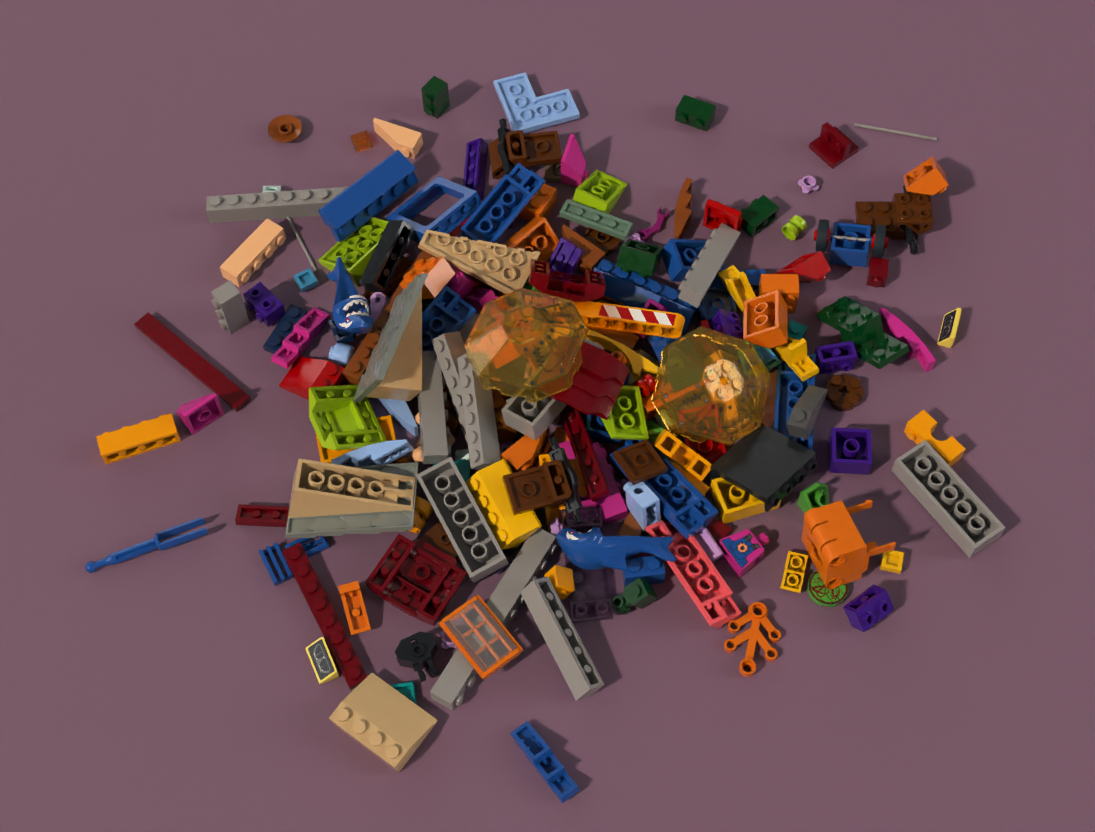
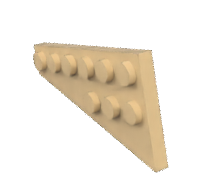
(486, 261)

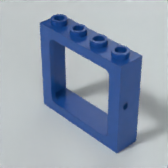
(447, 221)

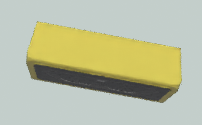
(949, 328)
(322, 661)

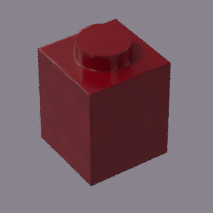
(877, 272)

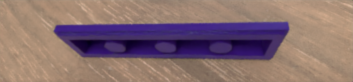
(476, 166)

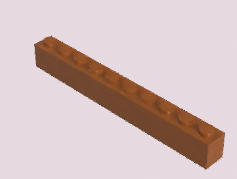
(360, 359)

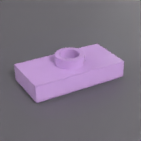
(709, 545)

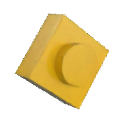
(892, 561)

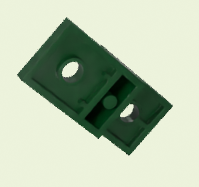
(865, 329)

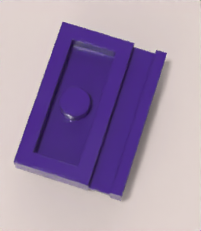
(565, 256)

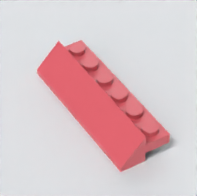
(698, 576)

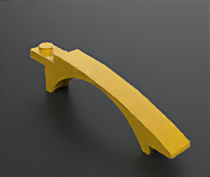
(794, 351)
(638, 364)

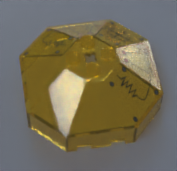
(531, 359)
(690, 390)

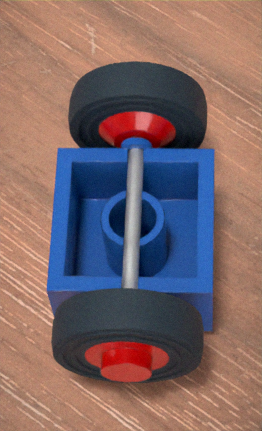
(850, 242)

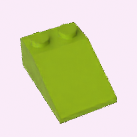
(599, 191)
(627, 416)

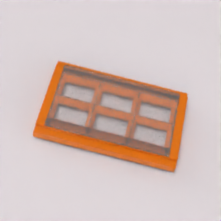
(480, 637)

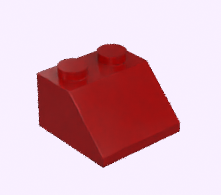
(808, 267)

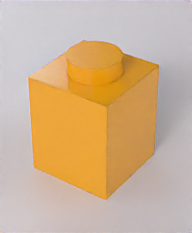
(561, 580)

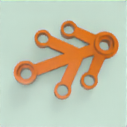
(753, 635)

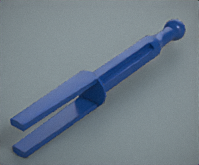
(152, 544)

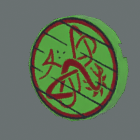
(824, 596)

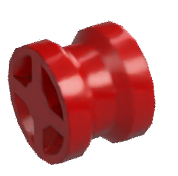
(646, 385)

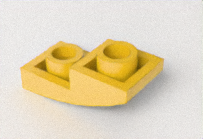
(794, 572)

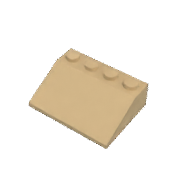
(383, 721)

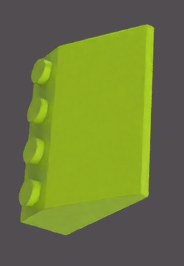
(356, 249)

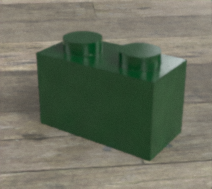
(435, 97)
(695, 113)
(758, 215)

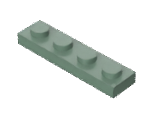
(596, 219)

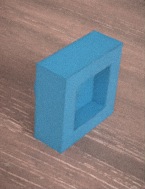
(305, 280)

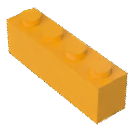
(138, 438)

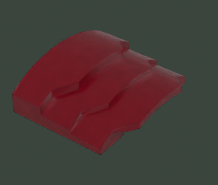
(566, 285)
(595, 383)
(416, 579)

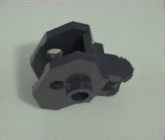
(418, 653)

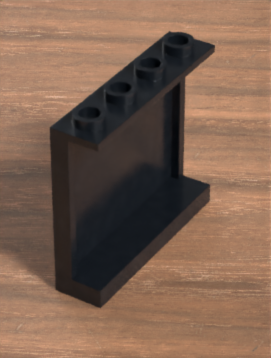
(765, 465)

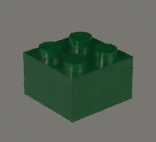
(639, 257)

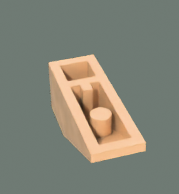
(399, 137)

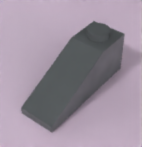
(806, 412)

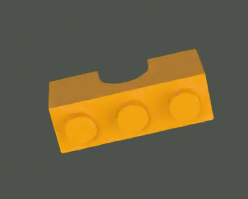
(920, 429)
(682, 454)

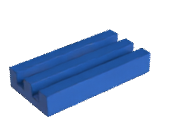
(269, 550)
(313, 551)

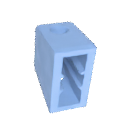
(642, 504)

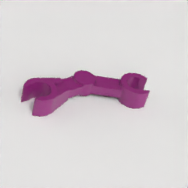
(656, 228)

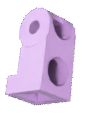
(378, 302)

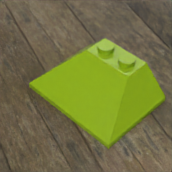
(340, 421)

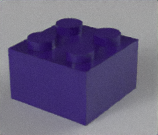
(850, 451)

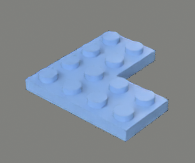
(531, 112)

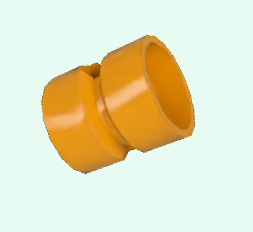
(422, 511)

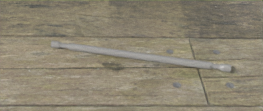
(895, 131)
(302, 244)

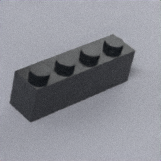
(387, 256)

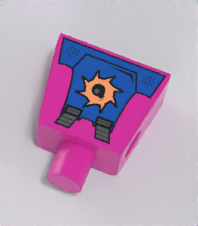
(743, 550)

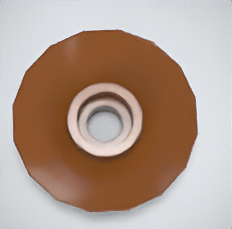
(285, 128)

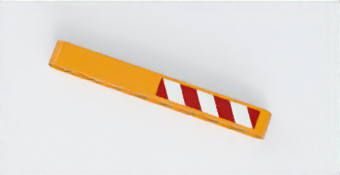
(631, 319)

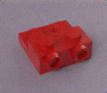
(717, 213)

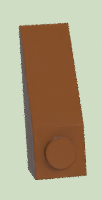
(592, 254)

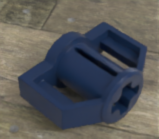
(339, 335)

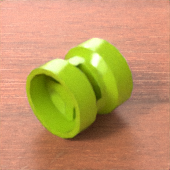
(794, 227)

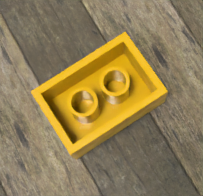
(734, 502)

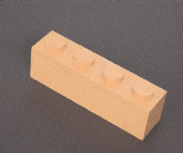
(253, 252)

